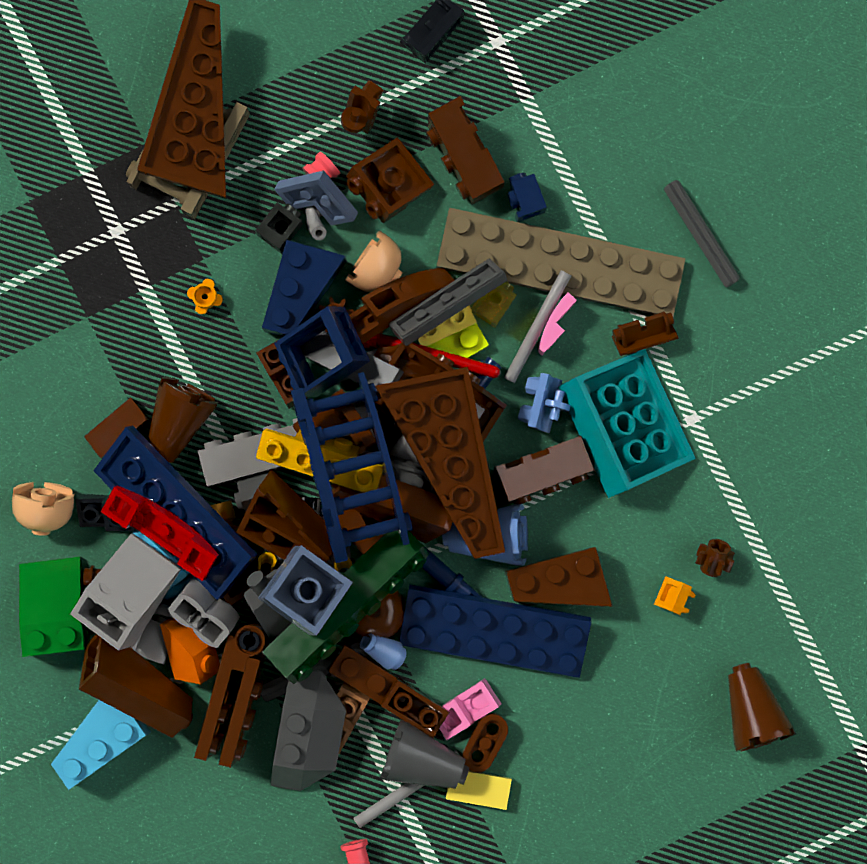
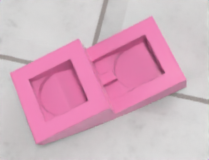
(552, 330)
(468, 708)

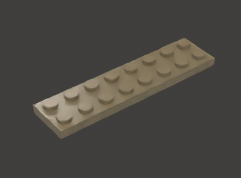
(536, 255)

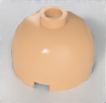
(377, 264)
(42, 508)

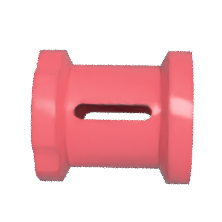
(356, 851)

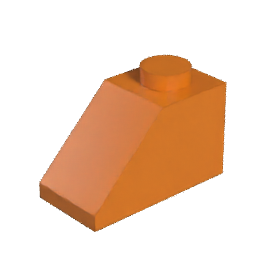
(188, 655)

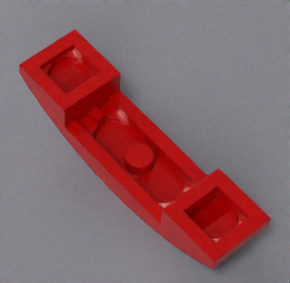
(163, 528)

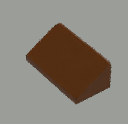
(107, 431)

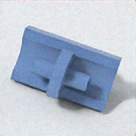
(546, 404)

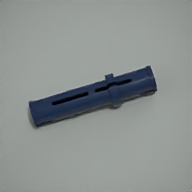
(446, 577)

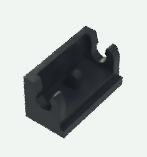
(433, 29)

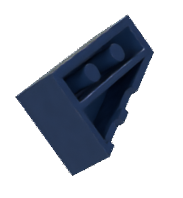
(299, 286)

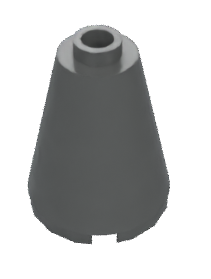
(422, 760)

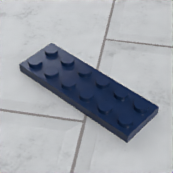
(142, 469)
(495, 631)

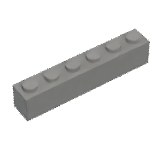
(238, 458)

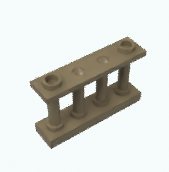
(190, 198)

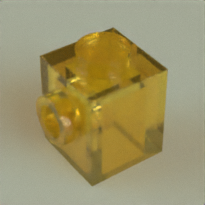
(494, 304)

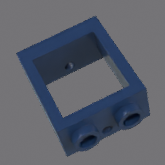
(344, 338)

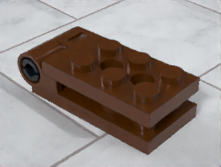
(237, 656)

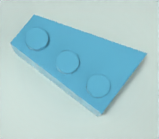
(96, 742)

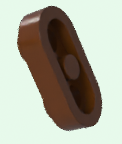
(485, 742)

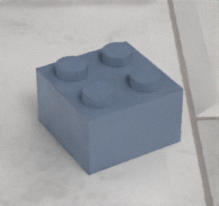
(305, 590)

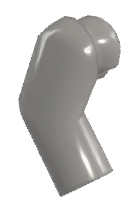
(314, 224)

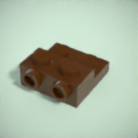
(388, 180)

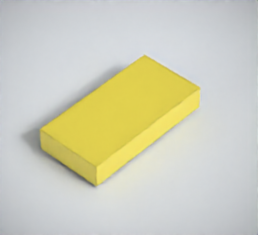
(482, 790)

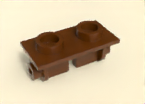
(632, 337)

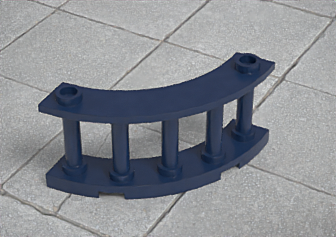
(325, 471)

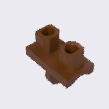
(362, 108)

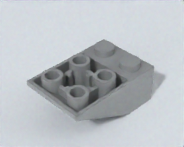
(126, 593)

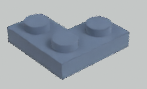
(319, 191)

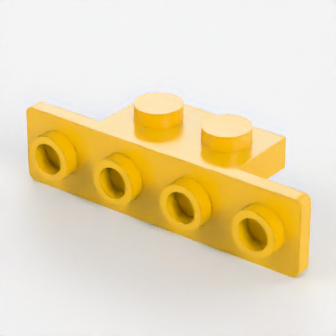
(293, 454)

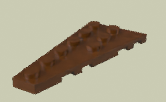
(188, 122)
(445, 436)

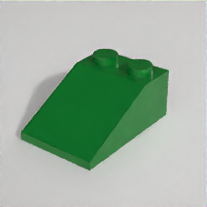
(45, 602)

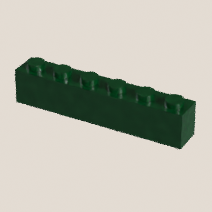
(373, 578)

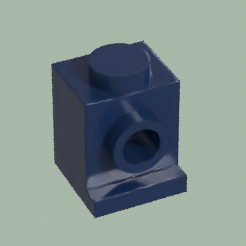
(526, 196)

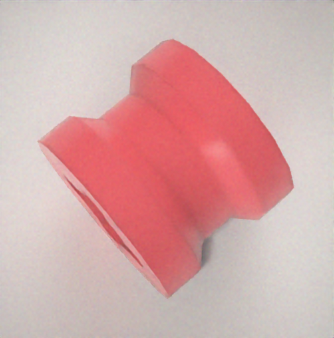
(322, 163)

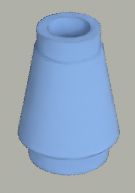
(385, 651)

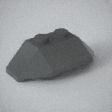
(308, 733)

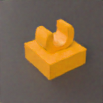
(674, 595)

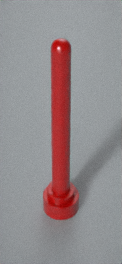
(460, 362)

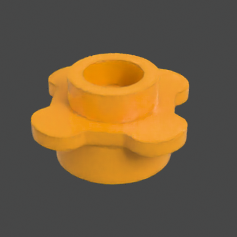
(196, 293)

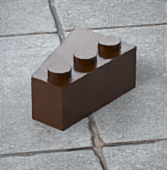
(282, 520)

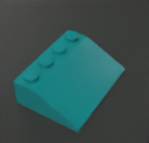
(626, 422)

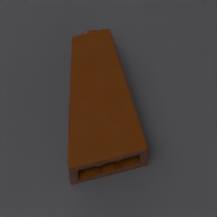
(425, 509)
(134, 687)

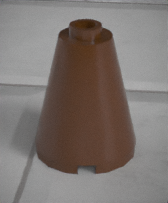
(178, 416)
(755, 710)

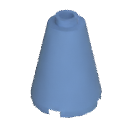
(514, 536)

